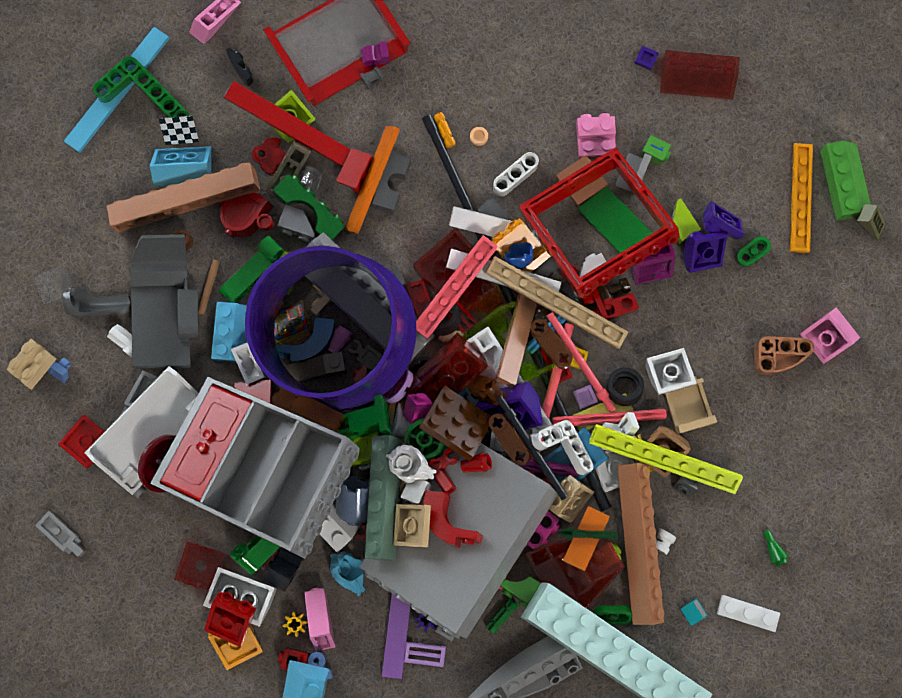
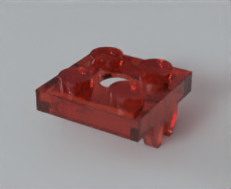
(186, 570)

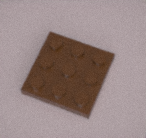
(456, 423)

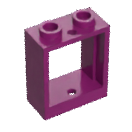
(659, 265)

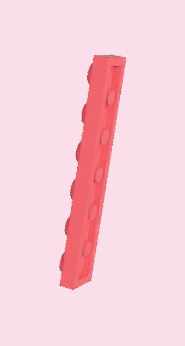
(455, 286)

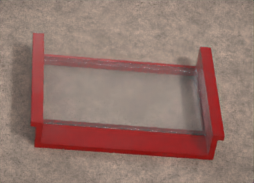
(327, 43)

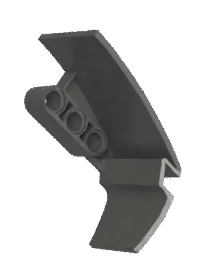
(162, 303)

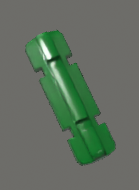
(501, 616)

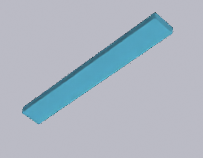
(101, 111)

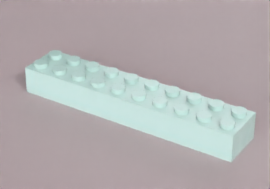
(606, 647)

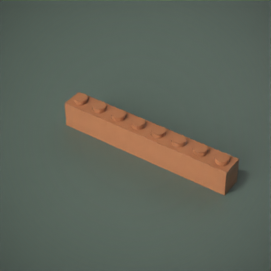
(183, 197)
(640, 544)

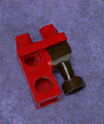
(606, 304)

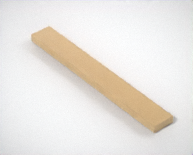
(556, 302)

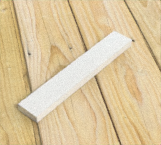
(456, 258)

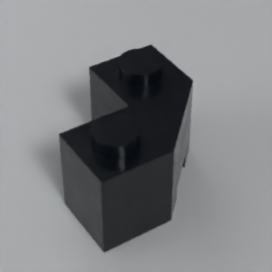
(283, 569)

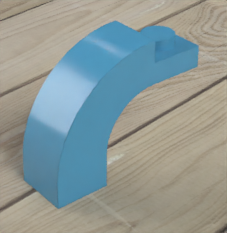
(314, 346)

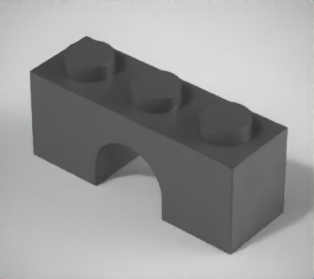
(384, 197)

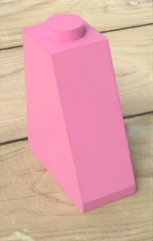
(319, 619)

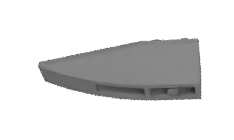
(530, 671)

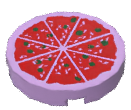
(398, 390)

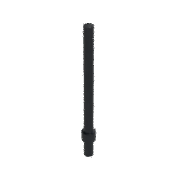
(510, 414)

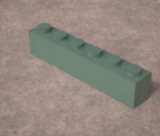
(382, 500)

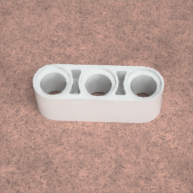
(520, 167)

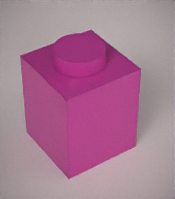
(416, 407)

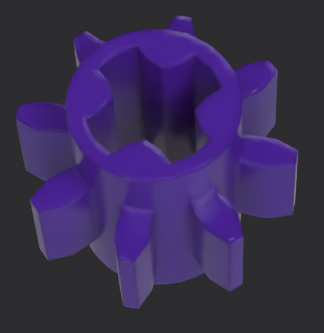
(421, 623)

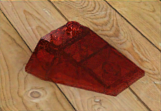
(577, 584)

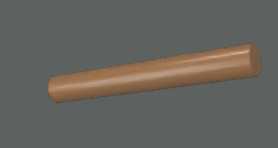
(208, 287)

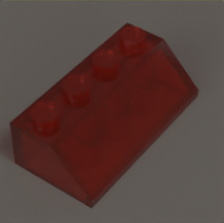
(699, 74)

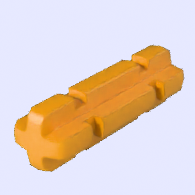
(444, 130)

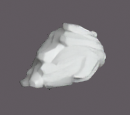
(409, 464)

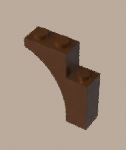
(308, 409)

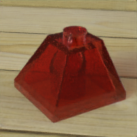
(481, 296)

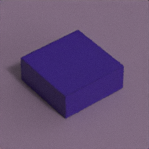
(646, 58)

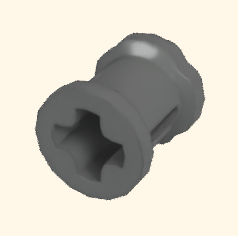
(371, 77)

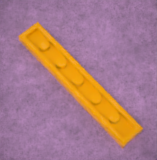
(801, 198)

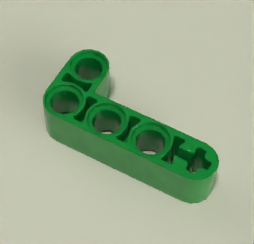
(249, 274)
(253, 554)

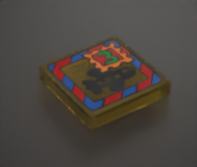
(291, 323)

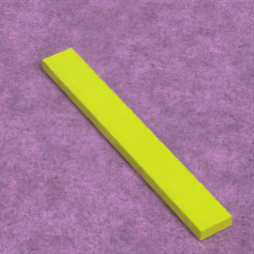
(665, 459)

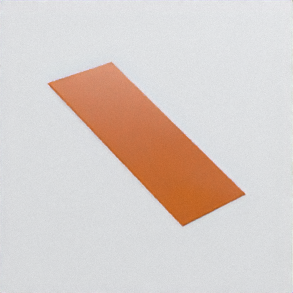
(581, 549)

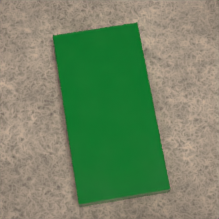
(613, 220)

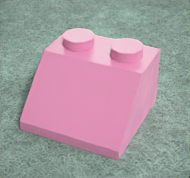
(830, 335)

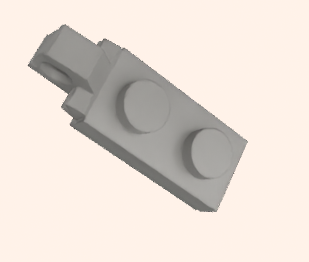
(60, 534)

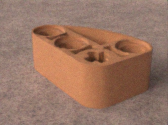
(777, 358)

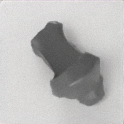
(83, 304)

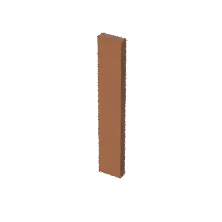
(516, 341)

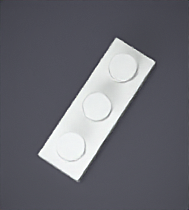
(748, 613)

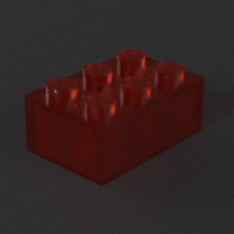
(432, 264)

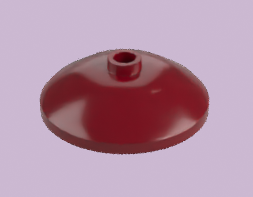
(152, 459)

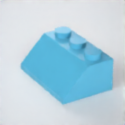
(180, 164)
(228, 331)
(305, 681)

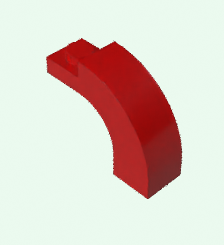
(440, 523)

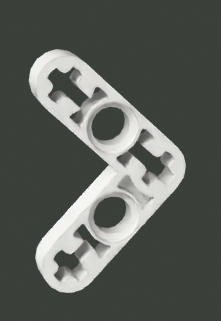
(567, 435)

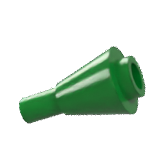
(776, 552)

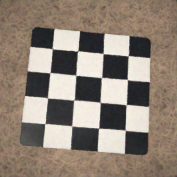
(178, 130)

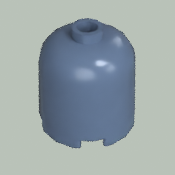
(353, 501)

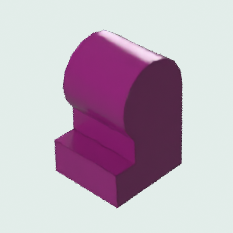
(375, 54)

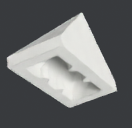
(247, 364)

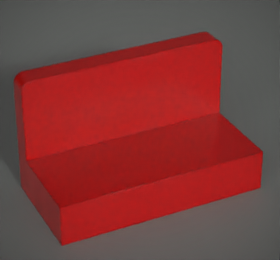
(355, 170)

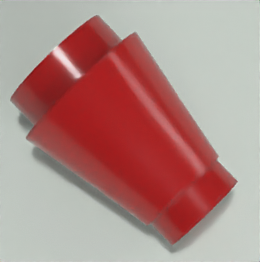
(479, 463)

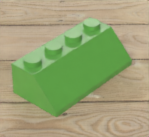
(845, 179)

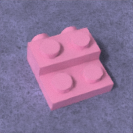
(595, 134)

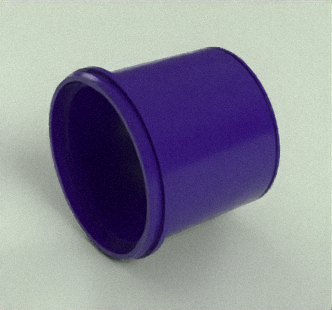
(272, 288)

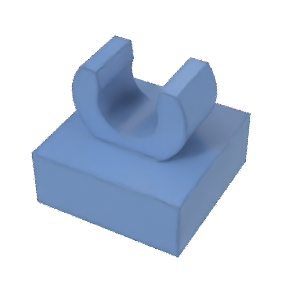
(60, 370)

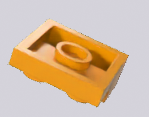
(233, 655)

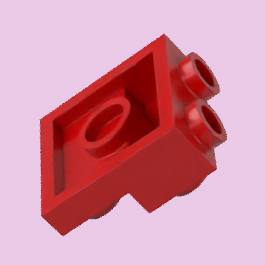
(229, 618)

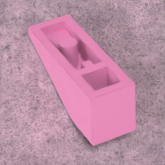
(212, 18)

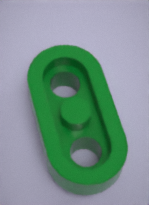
(753, 252)
(614, 614)

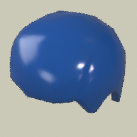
(519, 255)

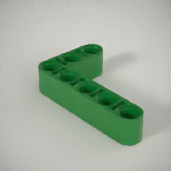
(147, 88)

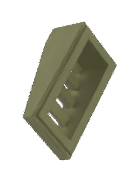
(872, 220)

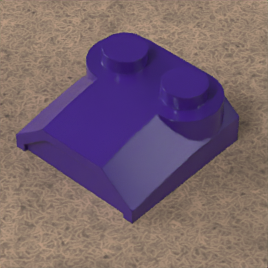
(720, 220)
(704, 250)

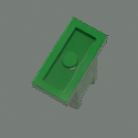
(368, 420)

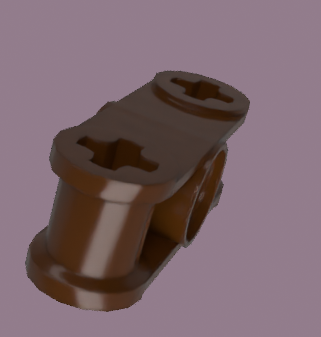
(551, 343)
(486, 389)
(509, 439)

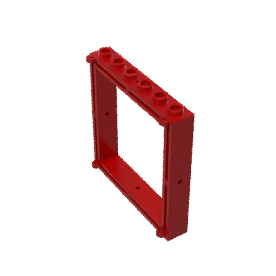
(620, 263)

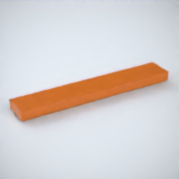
(372, 179)

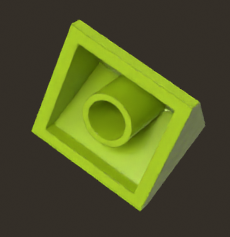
(293, 105)

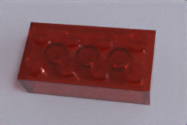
(451, 366)

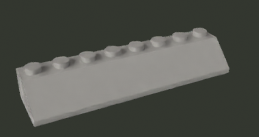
(359, 298)

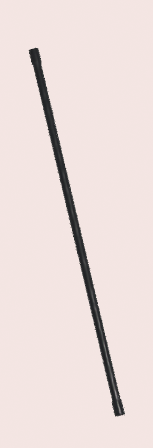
(432, 129)

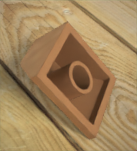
(671, 440)

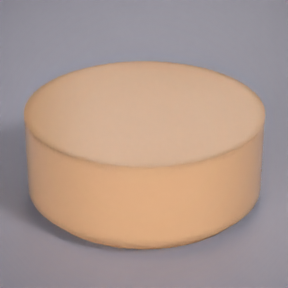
(478, 136)

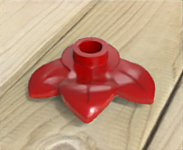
(272, 155)

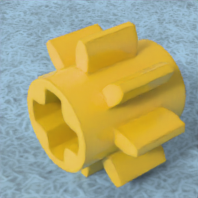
(298, 619)

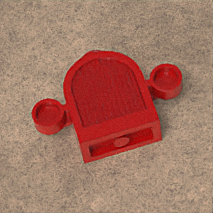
(245, 215)

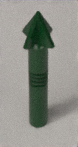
(569, 533)

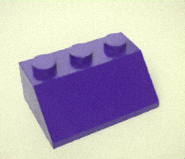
(523, 400)

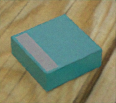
(693, 612)

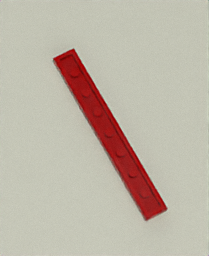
(287, 123)

